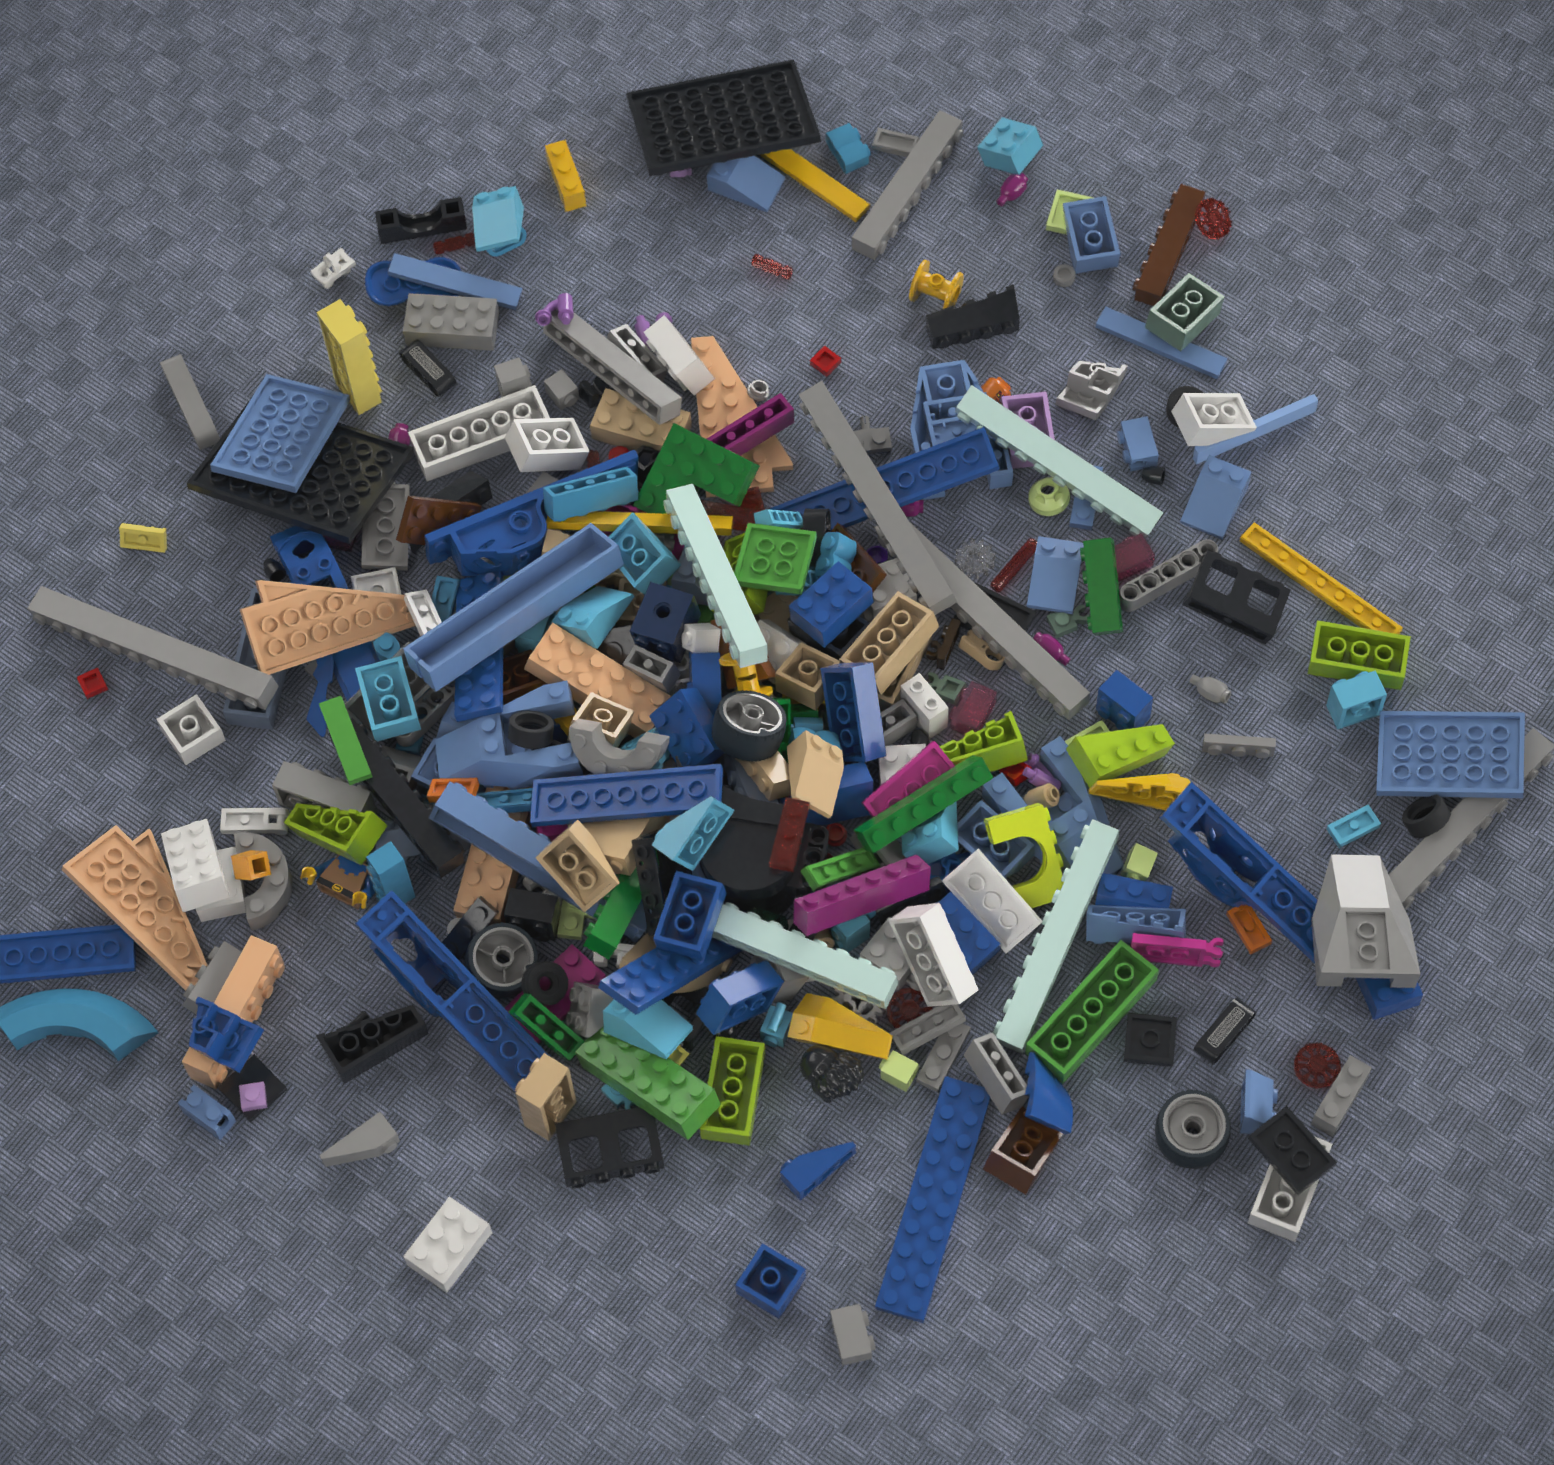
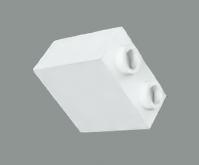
(926, 704)

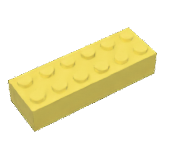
(350, 356)

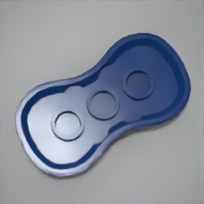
(392, 291)

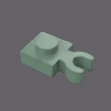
(1064, 623)
(947, 688)

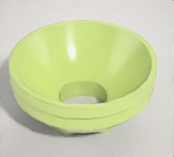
(1051, 503)

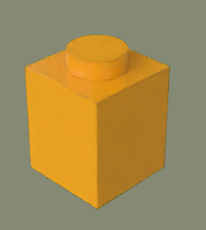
(251, 865)

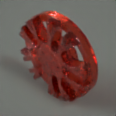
(1213, 218)
(908, 1010)
(1317, 1065)

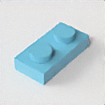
(1353, 826)

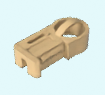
(978, 649)

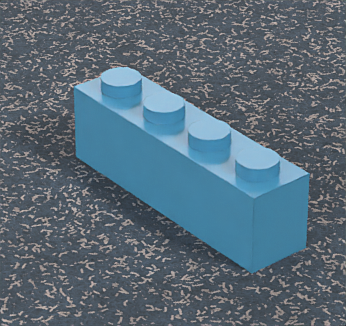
(590, 494)
(389, 873)

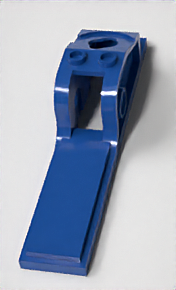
(506, 533)
(314, 568)
(1275, 894)
(469, 1010)

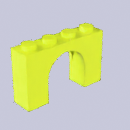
(1033, 823)

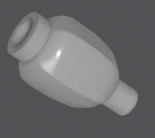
(1211, 688)

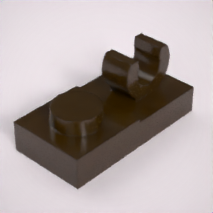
(950, 635)

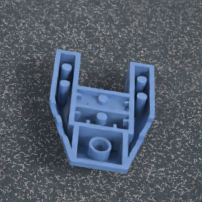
(935, 420)
(486, 753)
(1071, 814)

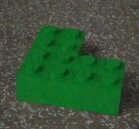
(695, 461)

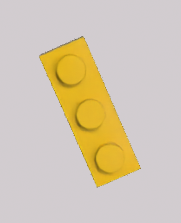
(565, 175)

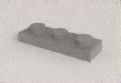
(1239, 745)
(927, 1027)
(942, 1057)

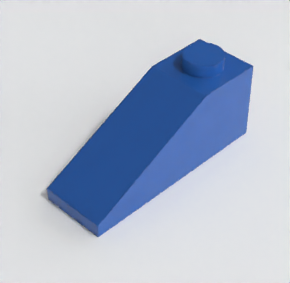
(813, 1168)

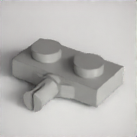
(873, 439)

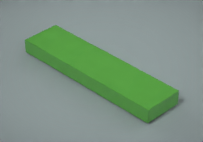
(345, 740)
(839, 868)

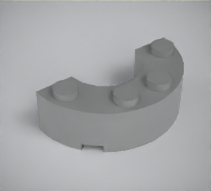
(602, 757)
(275, 889)

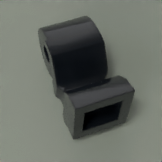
(593, 393)

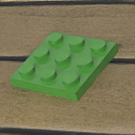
(775, 558)

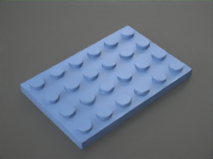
(280, 433)
(1451, 754)

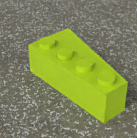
(997, 743)
(1118, 752)
(340, 831)

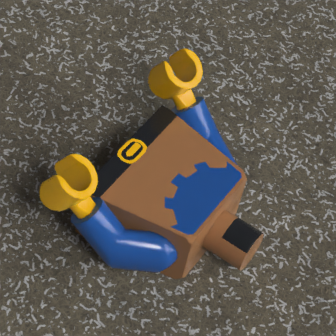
(342, 880)

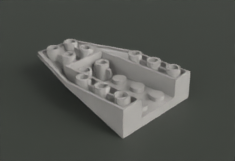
(1362, 925)

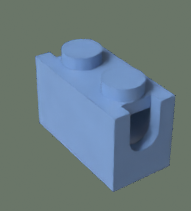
(1138, 443)
(207, 1112)

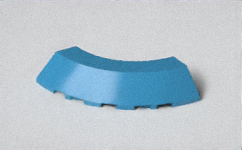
(76, 1014)

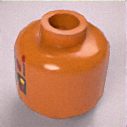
(996, 388)

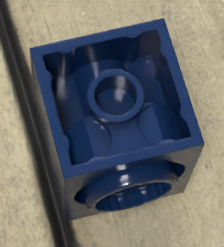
(662, 621)

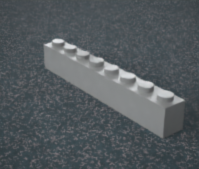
(907, 185)
(615, 368)

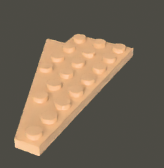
(727, 401)
(312, 621)
(139, 895)

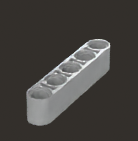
(190, 402)
(1161, 583)

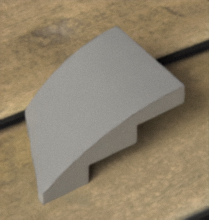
(1090, 388)

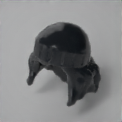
(831, 1072)

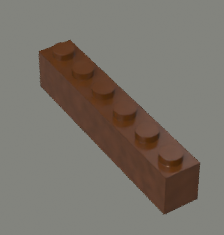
(1169, 246)

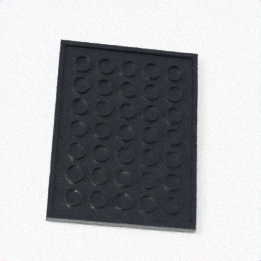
(722, 117)
(336, 493)

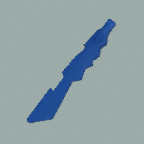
(324, 676)

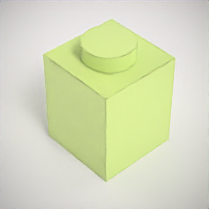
(1139, 863)
(898, 1070)

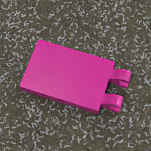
(1177, 950)

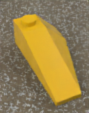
(1148, 791)
(831, 1024)

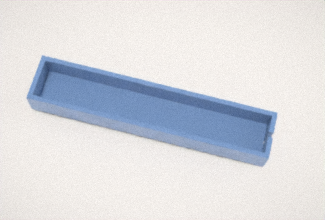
(513, 607)
(509, 843)

